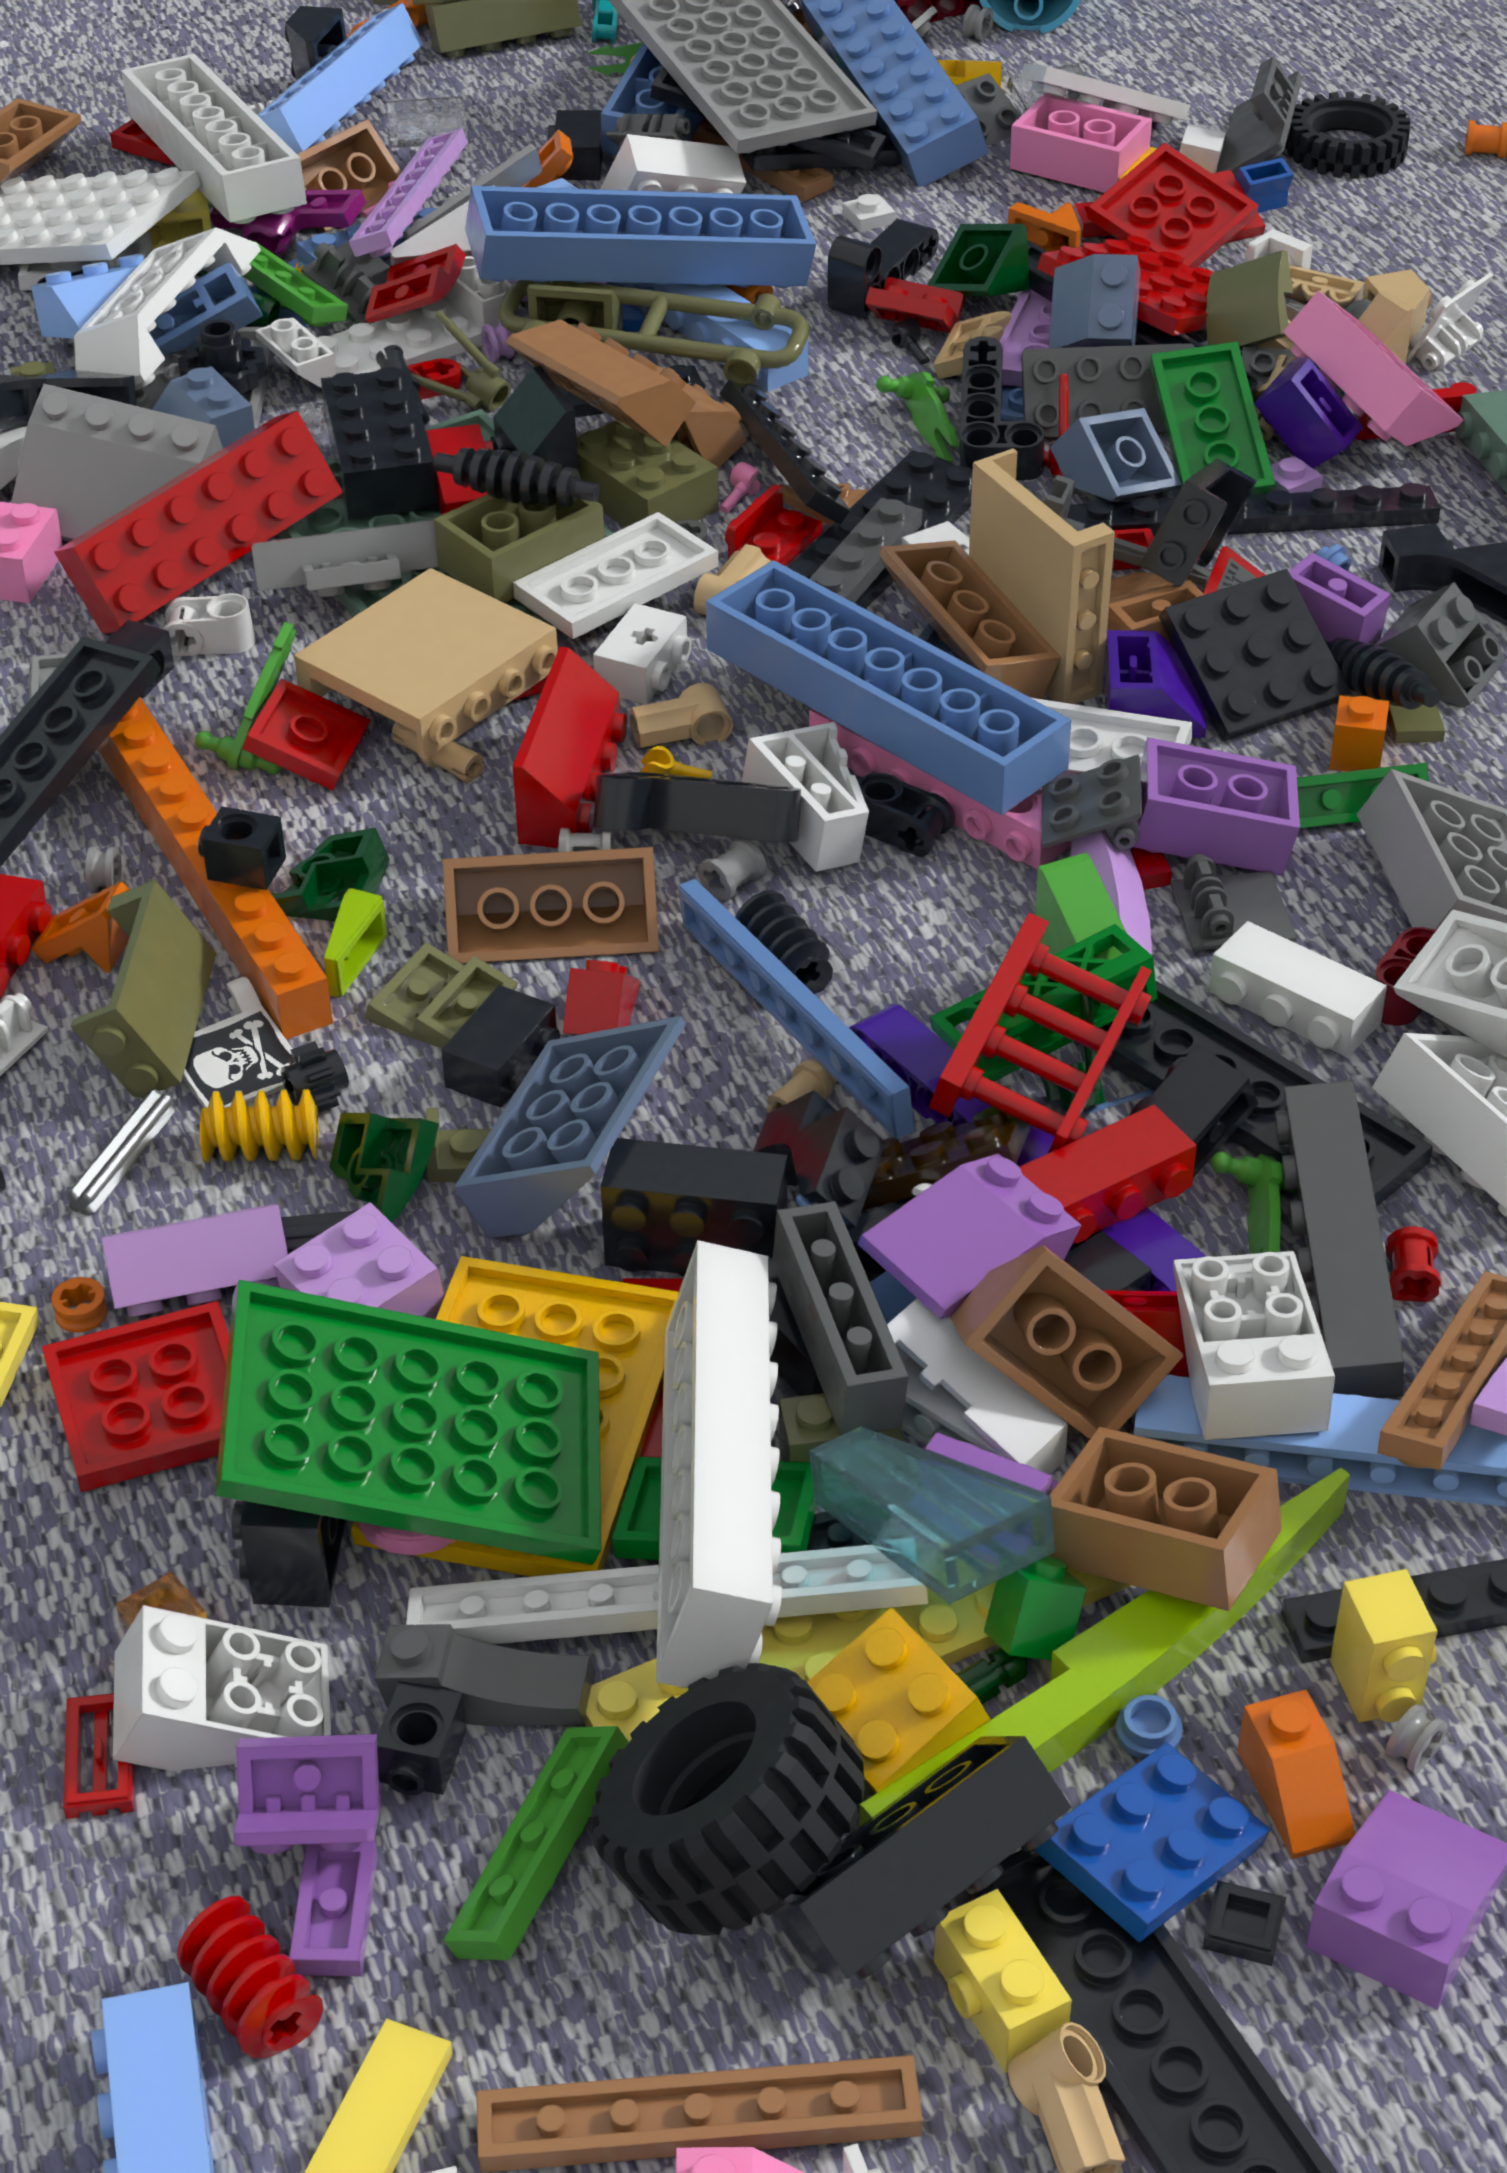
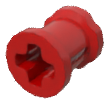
(1412, 1259)

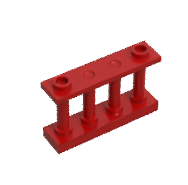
(1009, 997)

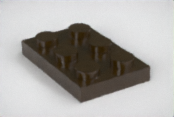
(941, 1151)

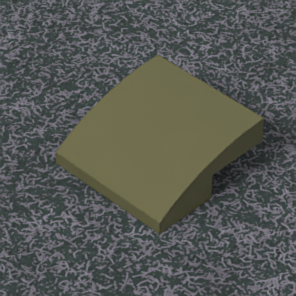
(1249, 301)
(434, 995)

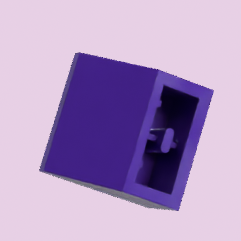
(1308, 413)
(1149, 679)

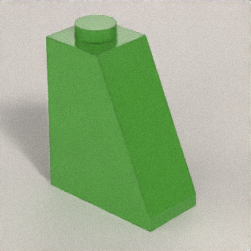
(1074, 904)

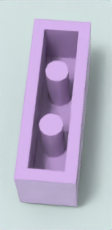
(193, 1258)

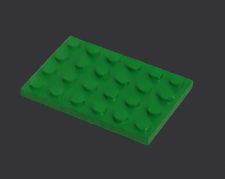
(411, 1424)

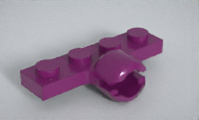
(279, 231)

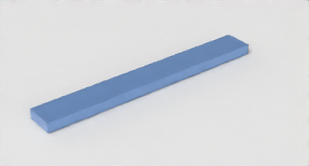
(798, 1009)

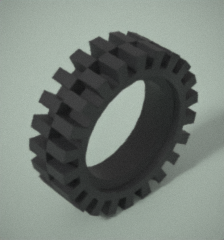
(1348, 156)

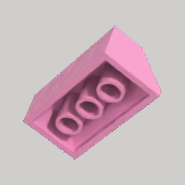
(1368, 374)

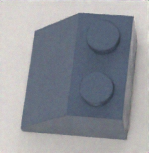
(1095, 302)
(208, 399)
(1115, 456)

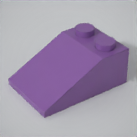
(964, 1229)
(1408, 1897)

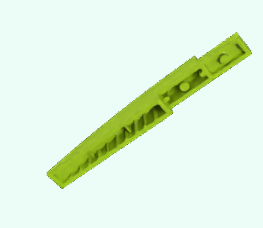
(1134, 1652)

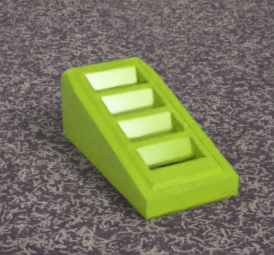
(354, 938)

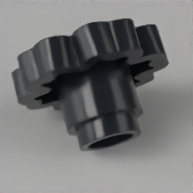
(228, 354)

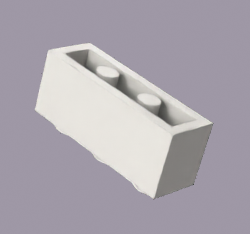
(1297, 989)

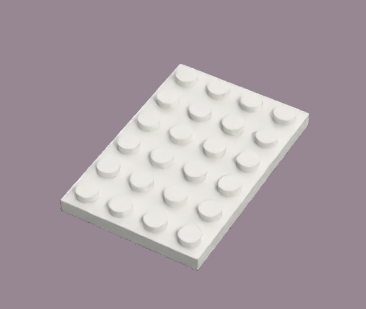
(85, 215)

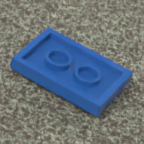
(1153, 1841)

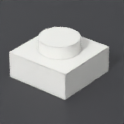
(869, 212)

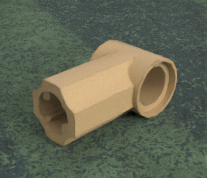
(736, 568)
(694, 715)
(1060, 2085)

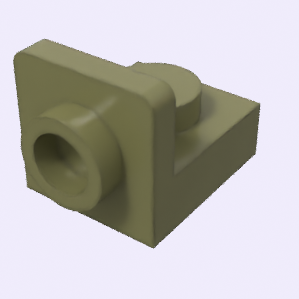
(452, 1150)

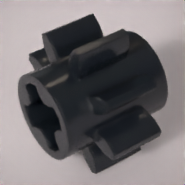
(317, 1071)

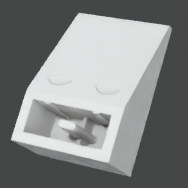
(1253, 1346)
(202, 1684)

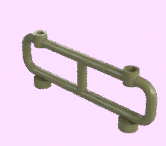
(741, 363)

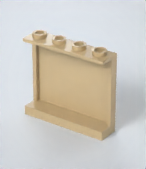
(1046, 571)
(431, 658)

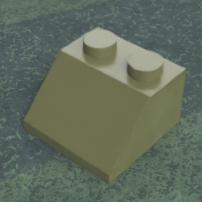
(575, 305)

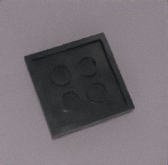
(1254, 654)

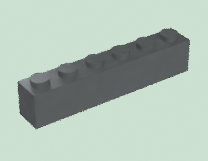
(1340, 1237)

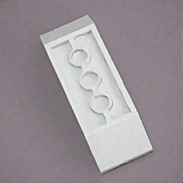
(118, 332)
(418, 332)

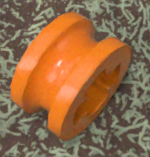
(73, 1293)

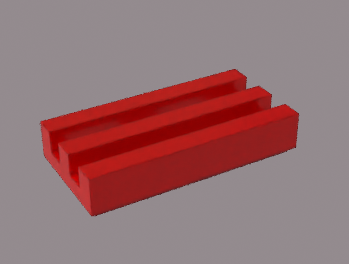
(100, 1798)

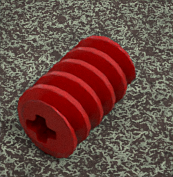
(248, 1979)

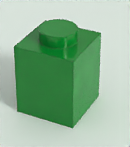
(1035, 1609)

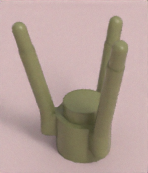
(484, 385)

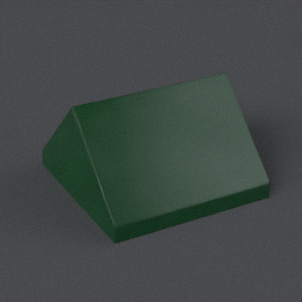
(985, 260)

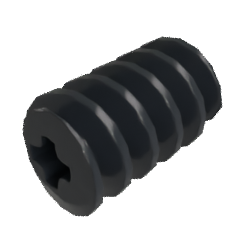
(787, 938)

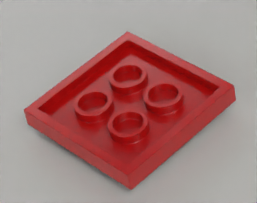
(1173, 207)
(141, 1394)

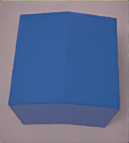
(1266, 183)

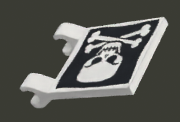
(238, 1052)

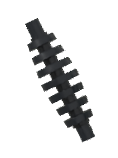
(516, 477)
(1382, 674)

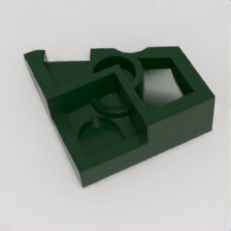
(338, 864)
(382, 1158)

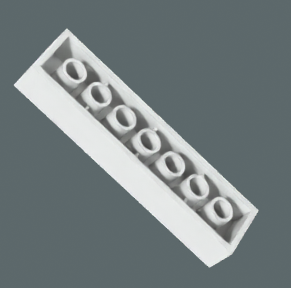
(212, 131)
(718, 1469)

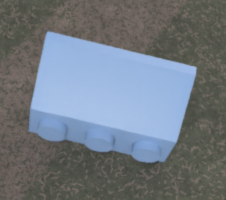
(70, 301)

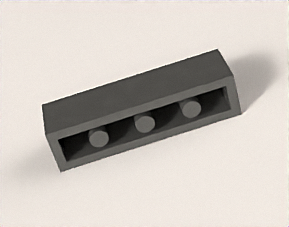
(839, 1318)

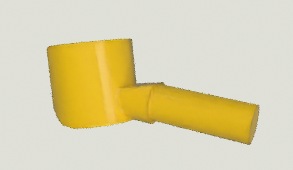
(662, 761)

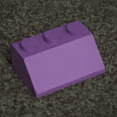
(1218, 806)

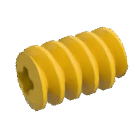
(259, 1126)

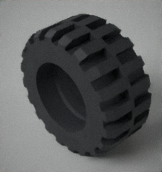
(728, 1799)

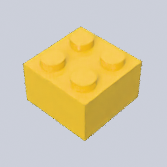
(896, 1700)

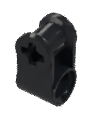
(900, 816)

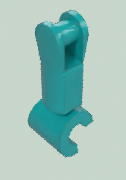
(604, 21)

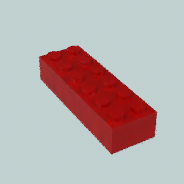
(198, 522)

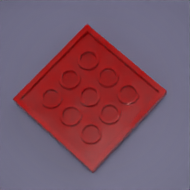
(1169, 293)

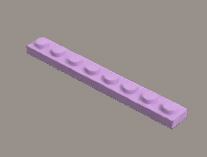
(407, 194)

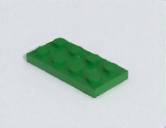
(1210, 412)

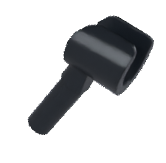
(908, 336)

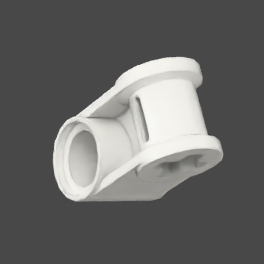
(212, 624)

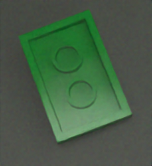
(639, 1519)

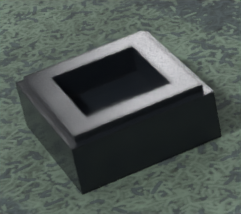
(1244, 1923)

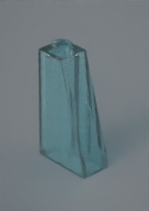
(931, 1513)

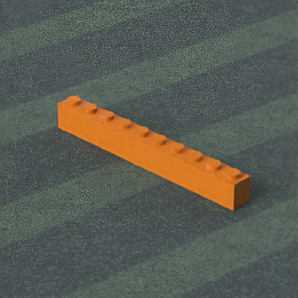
(242, 917)

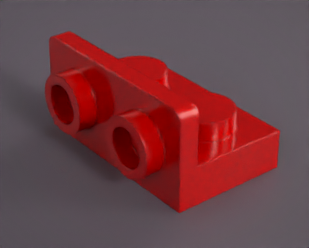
(928, 305)
(775, 530)

